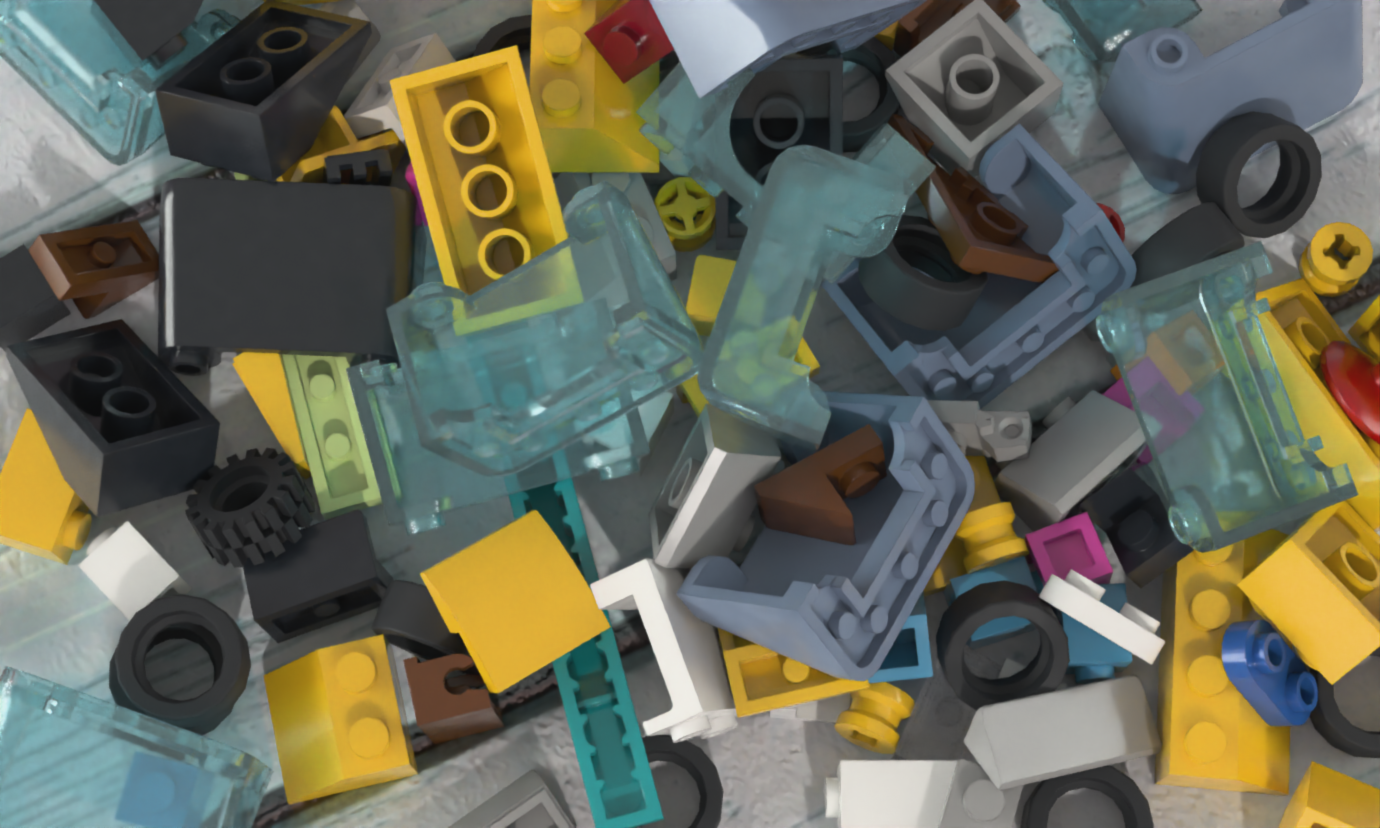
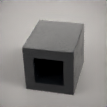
(25, 299)

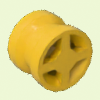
(686, 200)
(1325, 270)
(990, 537)
(875, 717)

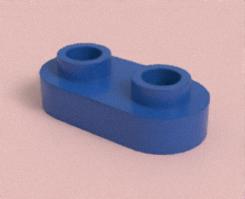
(1268, 673)

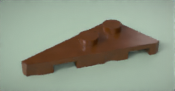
(973, 221)

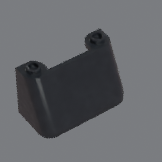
(283, 269)

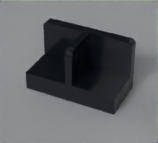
(317, 579)

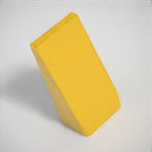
(269, 387)

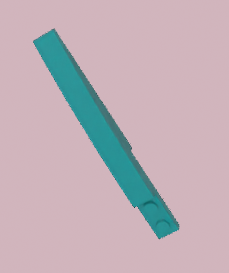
(596, 687)

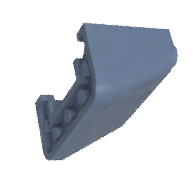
(729, 36)
(1173, 99)
(1013, 318)
(839, 601)

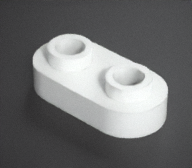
(1081, 601)

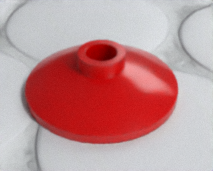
(1354, 383)

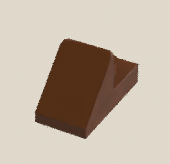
(97, 264)
(811, 492)

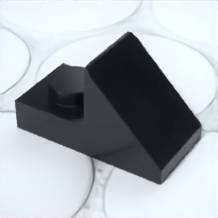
(1137, 523)

